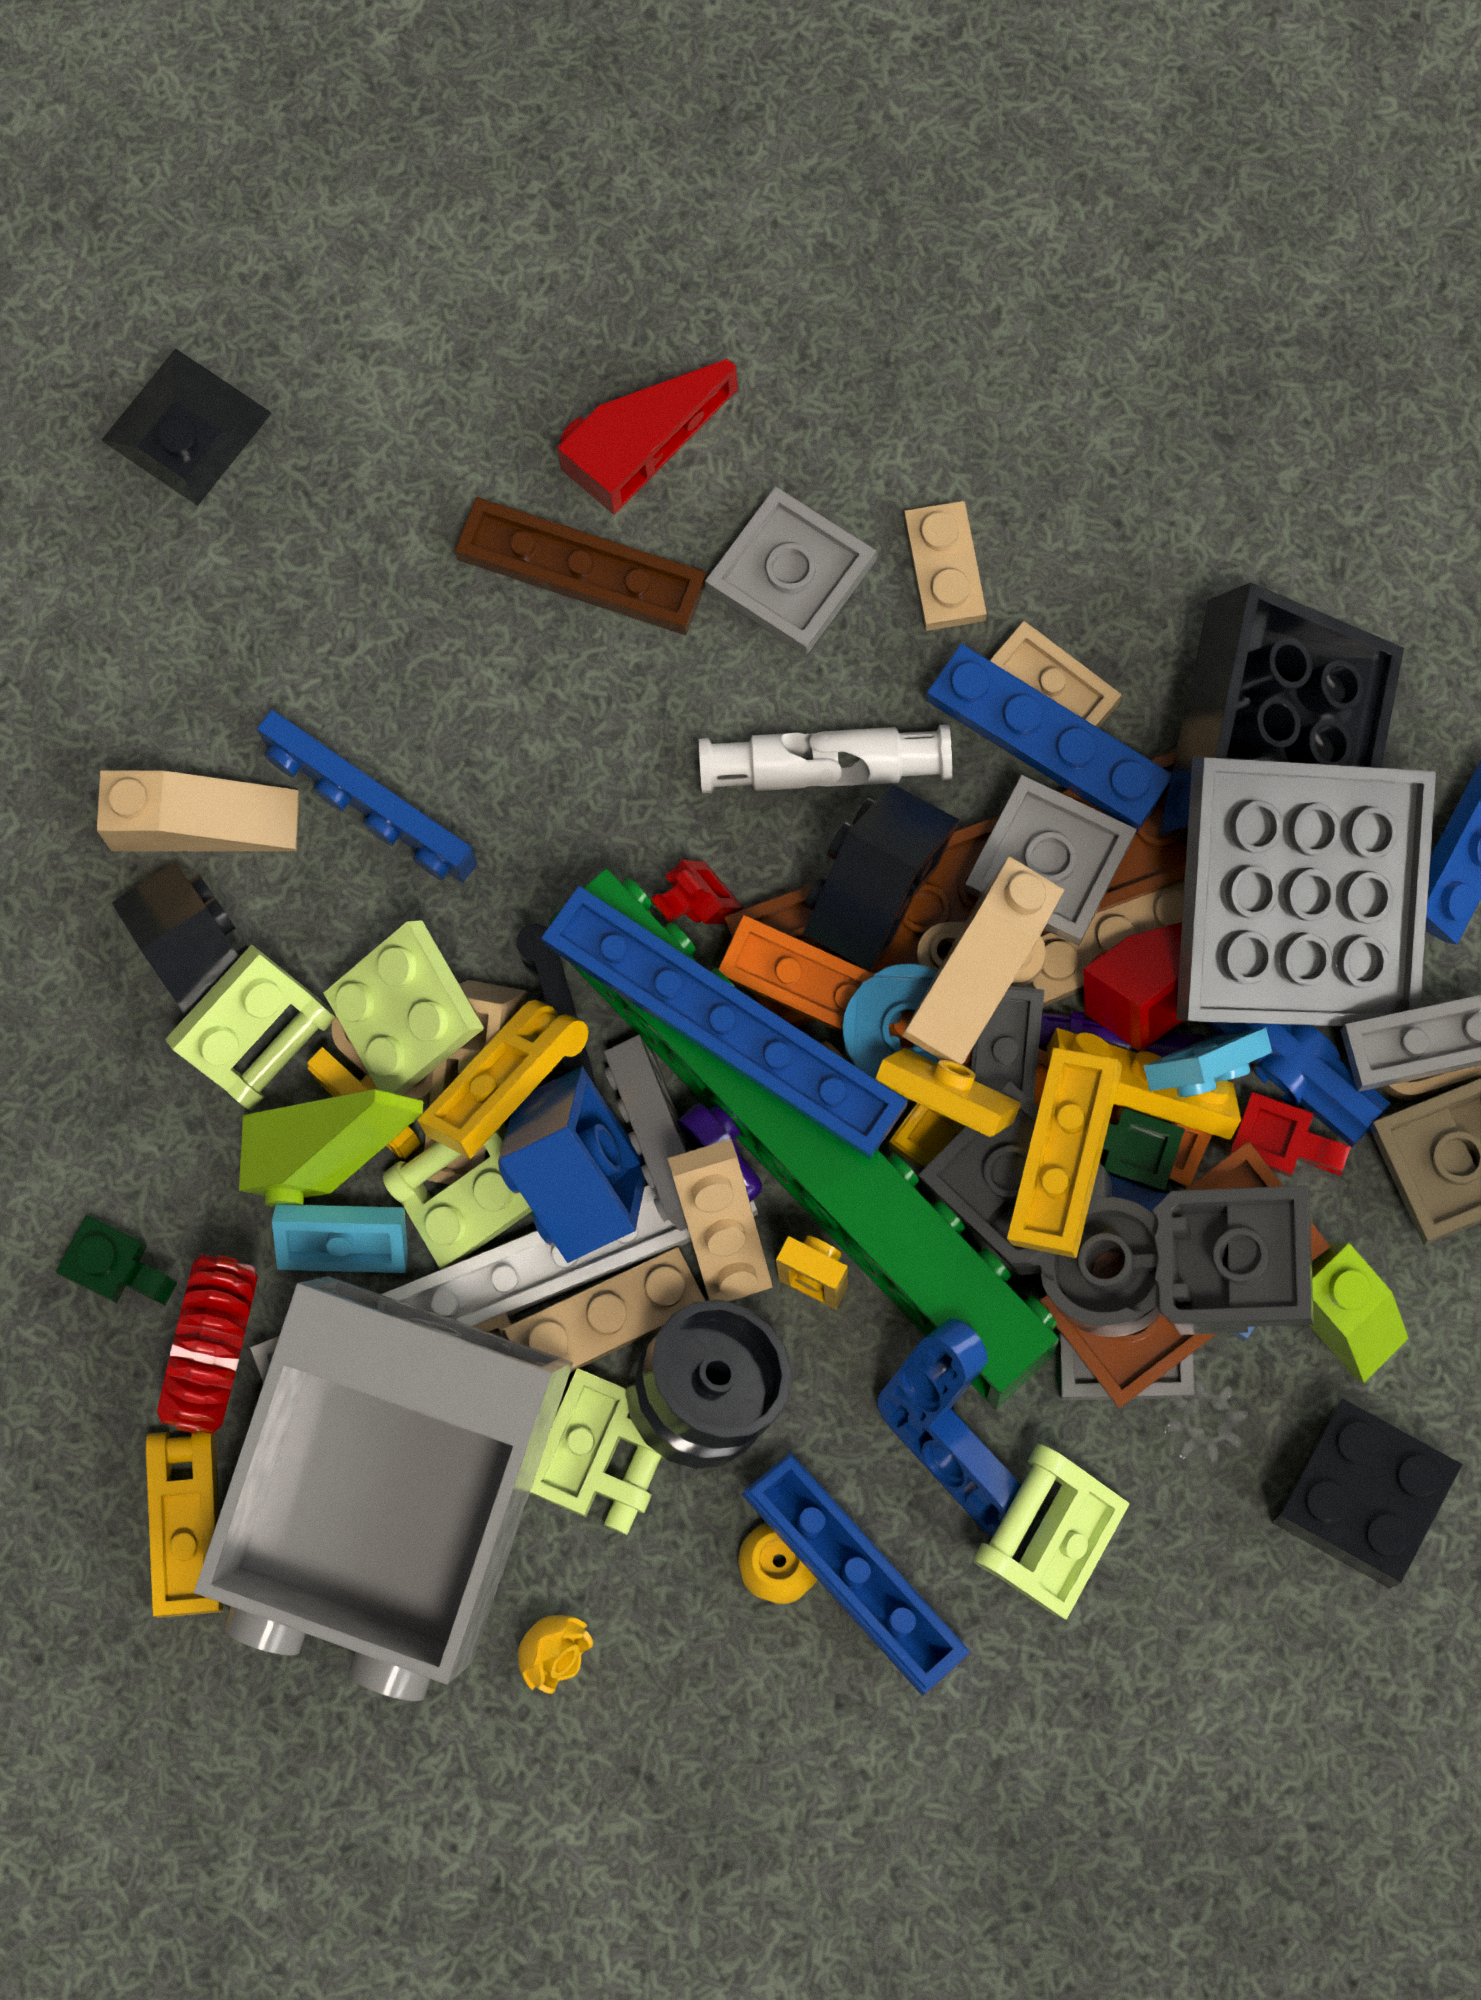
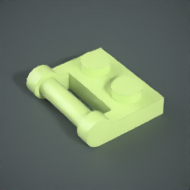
(237, 1015)
(463, 1213)
(1065, 1542)

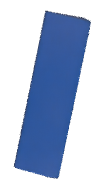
(856, 1574)

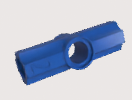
(1311, 1074)

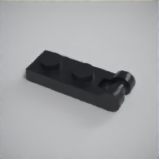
(555, 988)

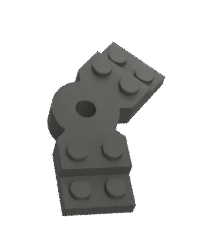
(1198, 1262)

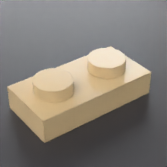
(945, 565)
(1057, 675)

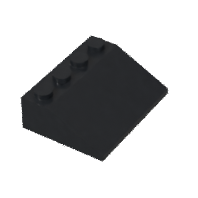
(1281, 689)

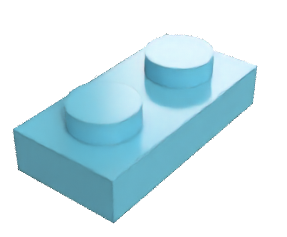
(1212, 1060)
(340, 1238)

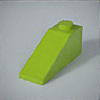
(318, 1143)

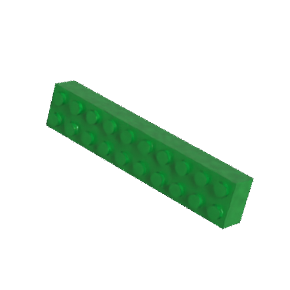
(859, 1202)

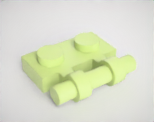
(581, 1448)

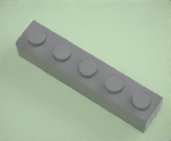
(653, 1118)

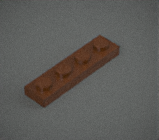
(581, 566)

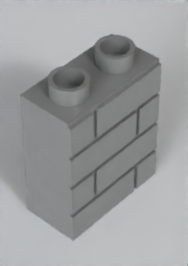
(380, 1486)

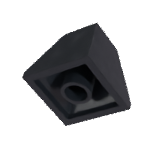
(186, 427)

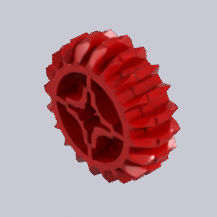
(207, 1344)

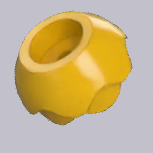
(766, 1580)
(552, 1651)

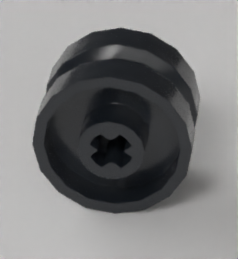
(708, 1384)

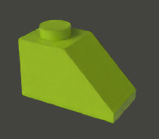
(1354, 1311)

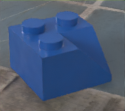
(573, 1166)

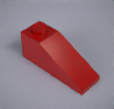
(638, 433)
(1136, 986)

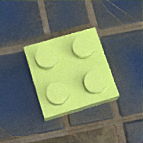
(403, 1009)

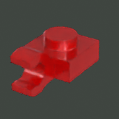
(696, 894)
(1282, 1137)

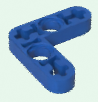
(920, 1413)

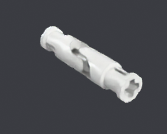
(780, 760)

